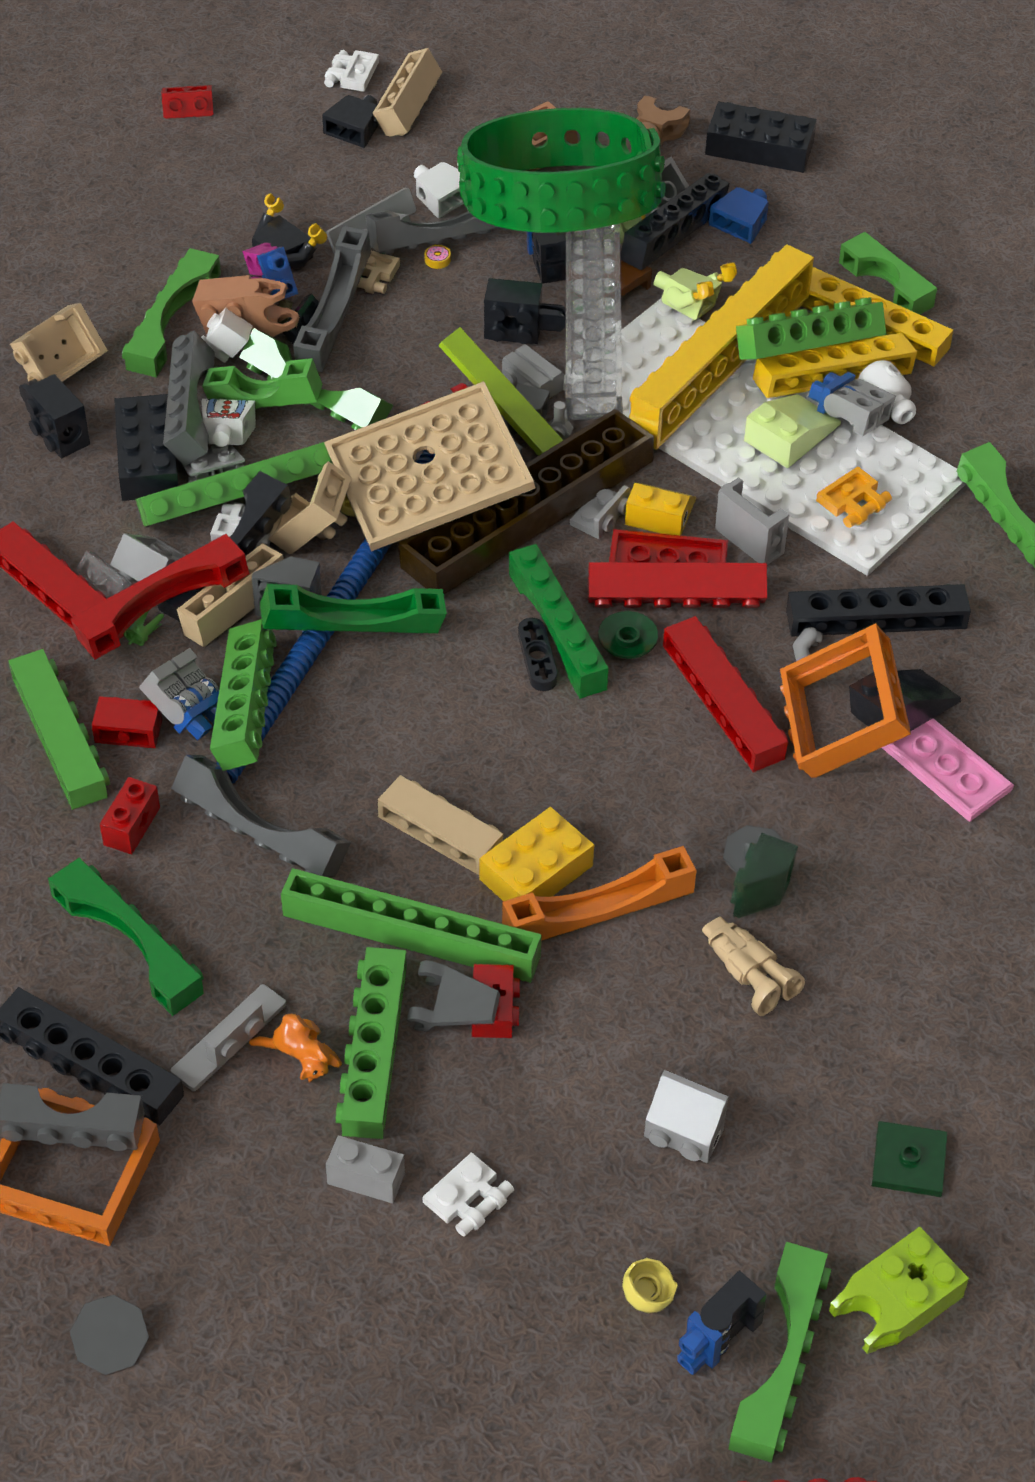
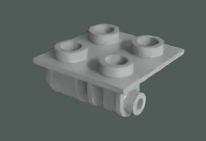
(215, 459)

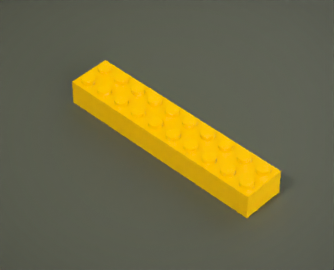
(712, 352)

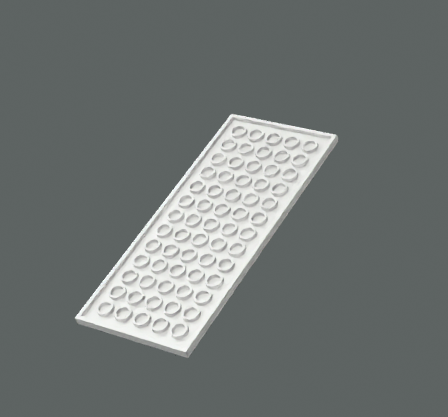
(715, 447)

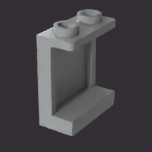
(748, 526)

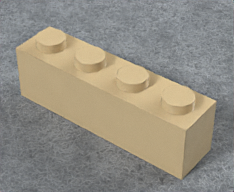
(407, 93)
(218, 607)
(437, 823)

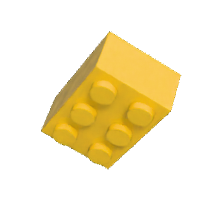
(537, 858)

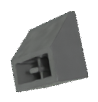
(287, 571)

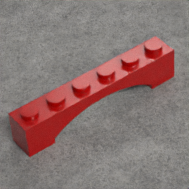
(212, 564)

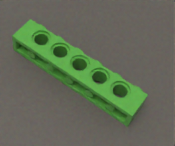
(810, 330)
(243, 695)
(369, 1117)

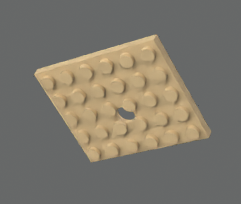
(471, 466)

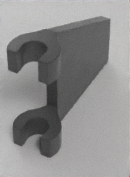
(458, 1001)

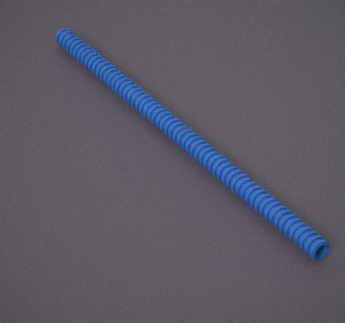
(312, 642)

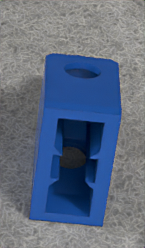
(740, 213)

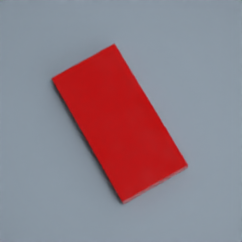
(665, 548)

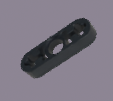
(540, 644)

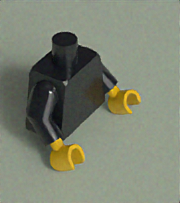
(281, 233)

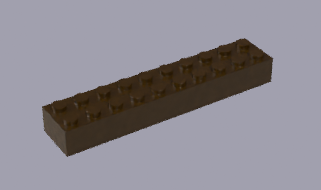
(563, 481)

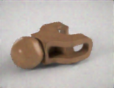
(668, 124)

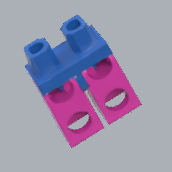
(271, 264)

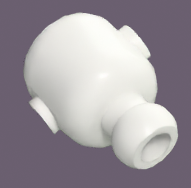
(888, 377)

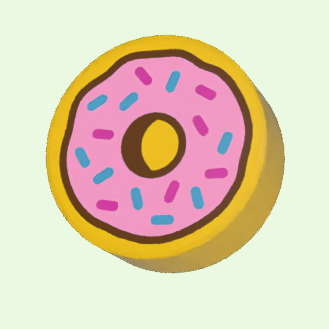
(437, 256)

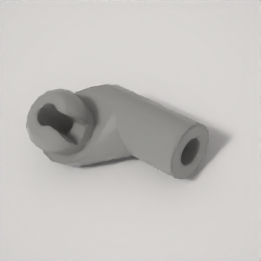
(808, 638)

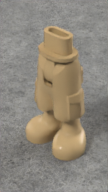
(750, 962)

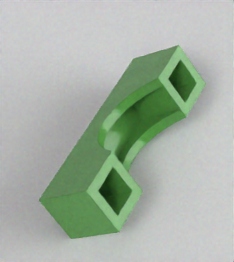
(868, 257)
(295, 385)

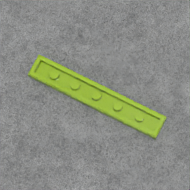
(508, 399)

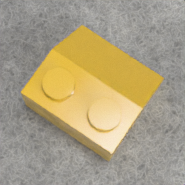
(658, 509)

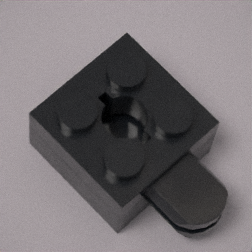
(524, 302)
(56, 415)

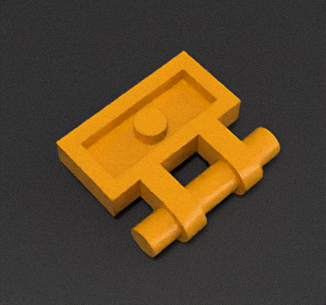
(848, 491)

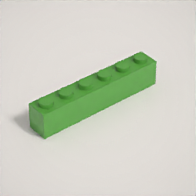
(58, 729)

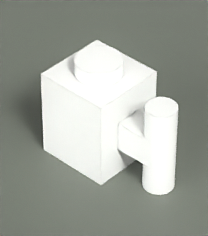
(227, 334)

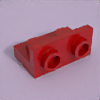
(187, 101)

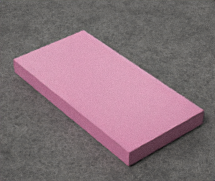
(950, 769)

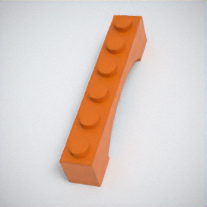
(658, 881)

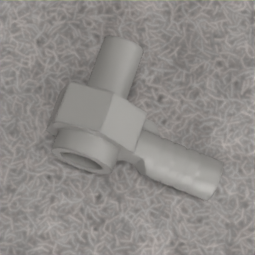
(560, 422)

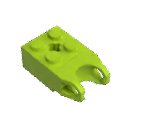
(902, 1289)

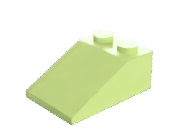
(787, 428)

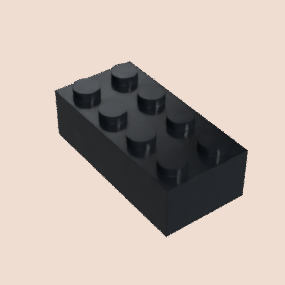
(760, 136)
(143, 459)

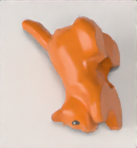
(299, 1039)

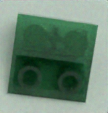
(765, 875)

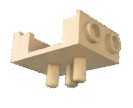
(59, 345)
(313, 518)

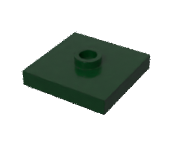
(909, 1159)

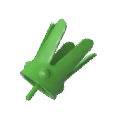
(138, 633)

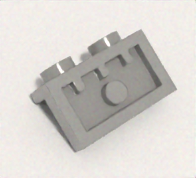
(601, 512)

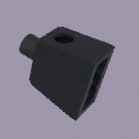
(351, 120)

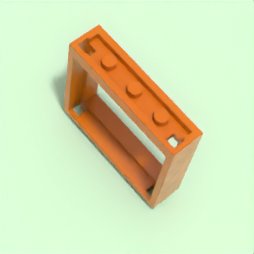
(831, 659)
(66, 1217)

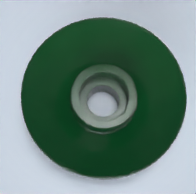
(628, 625)

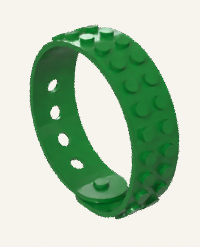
(613, 192)

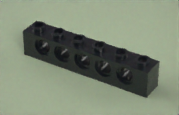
(672, 221)
(889, 607)
(80, 1041)

